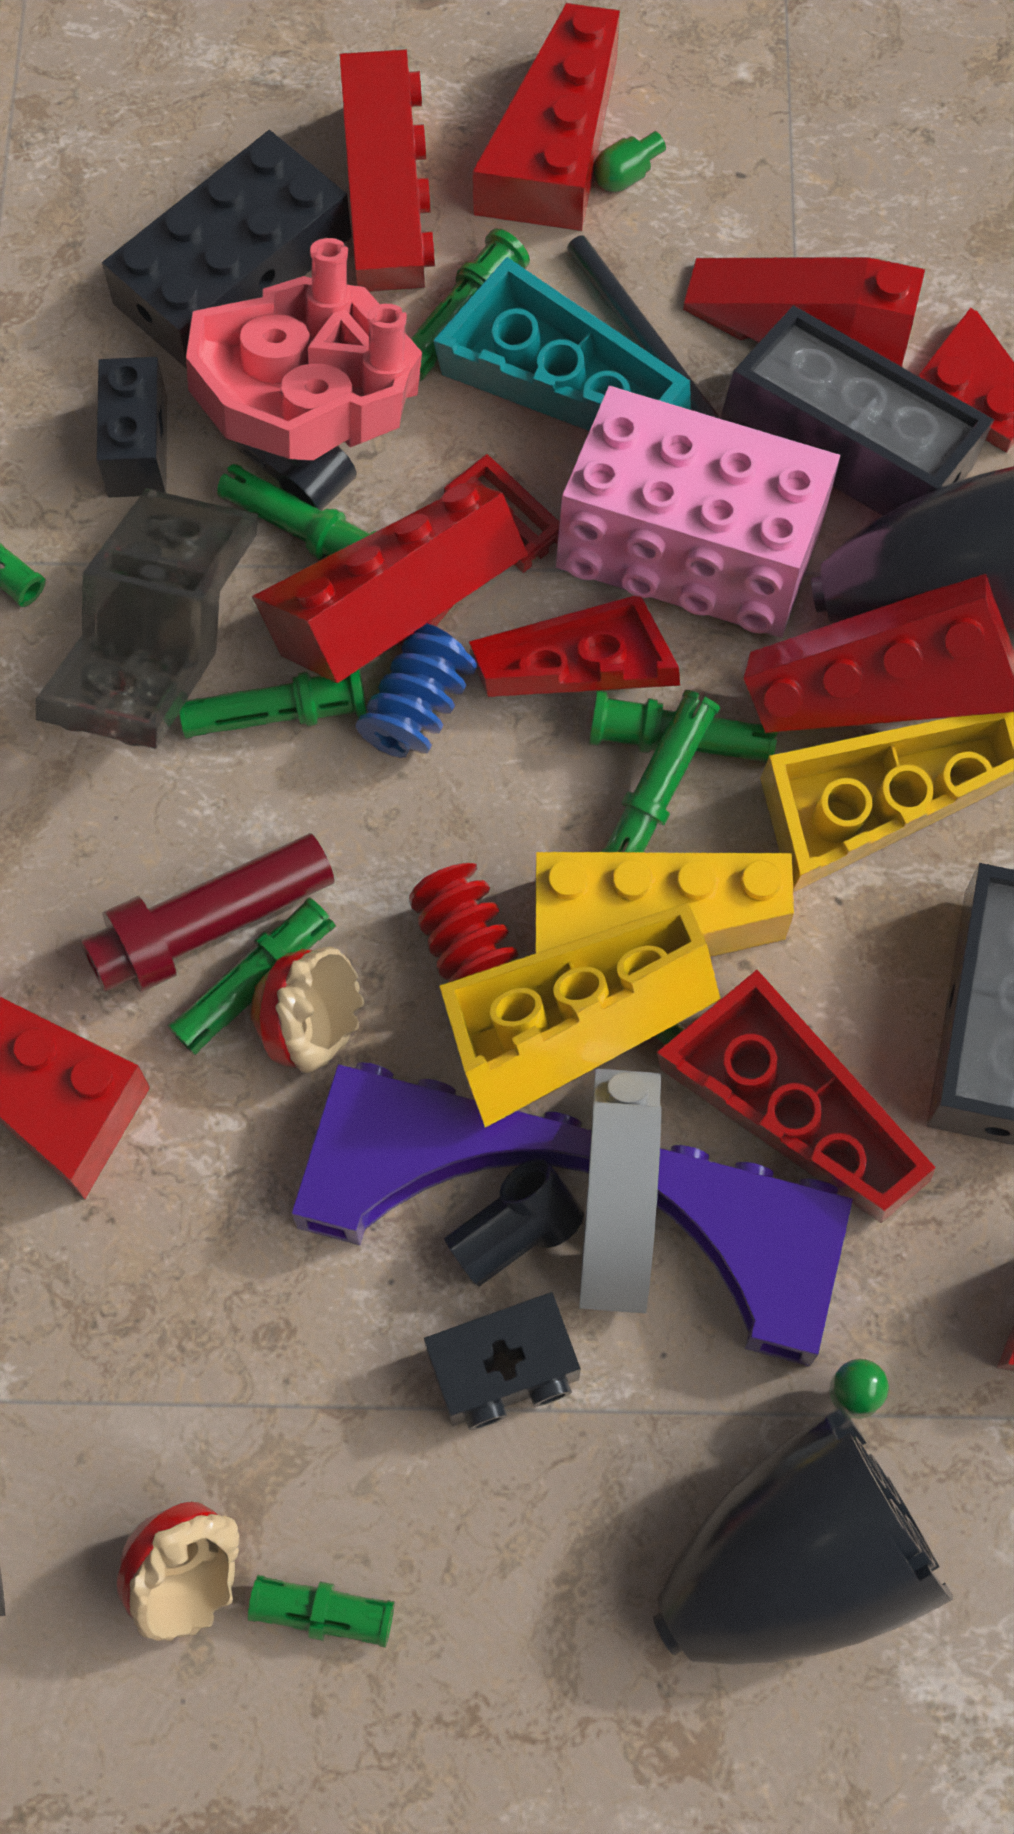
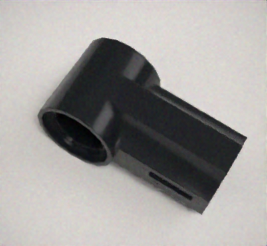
(308, 480)
(530, 1212)

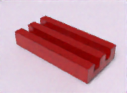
(535, 544)

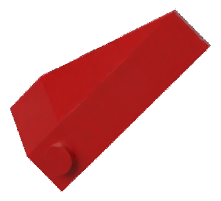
(855, 295)

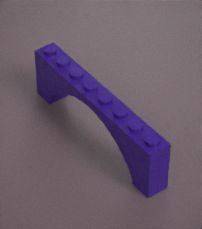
(763, 1234)

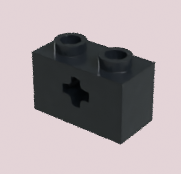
(131, 426)
(523, 1331)

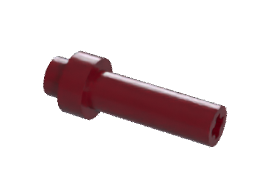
(146, 940)

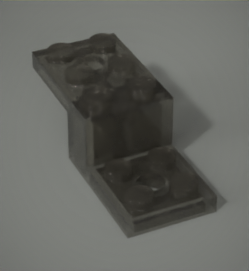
(147, 619)

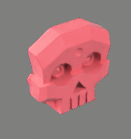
(304, 363)

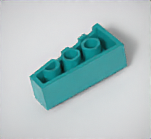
(547, 351)

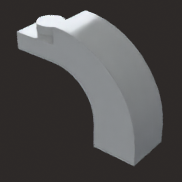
(621, 1191)

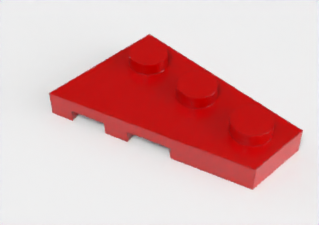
(578, 652)

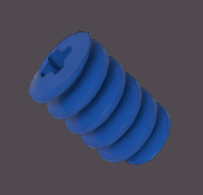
(415, 691)

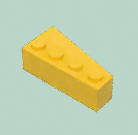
(877, 788)
(576, 1007)

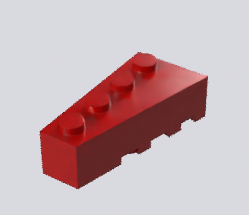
(552, 131)
(383, 170)
(391, 582)
(893, 664)
(790, 1091)
(64, 1095)

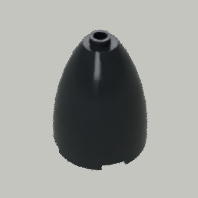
(927, 546)
(800, 1558)

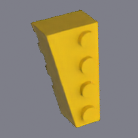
(734, 896)

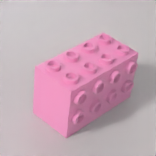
(694, 511)

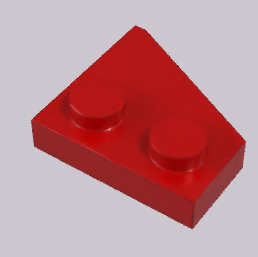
(979, 373)

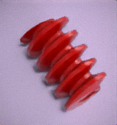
(458, 923)

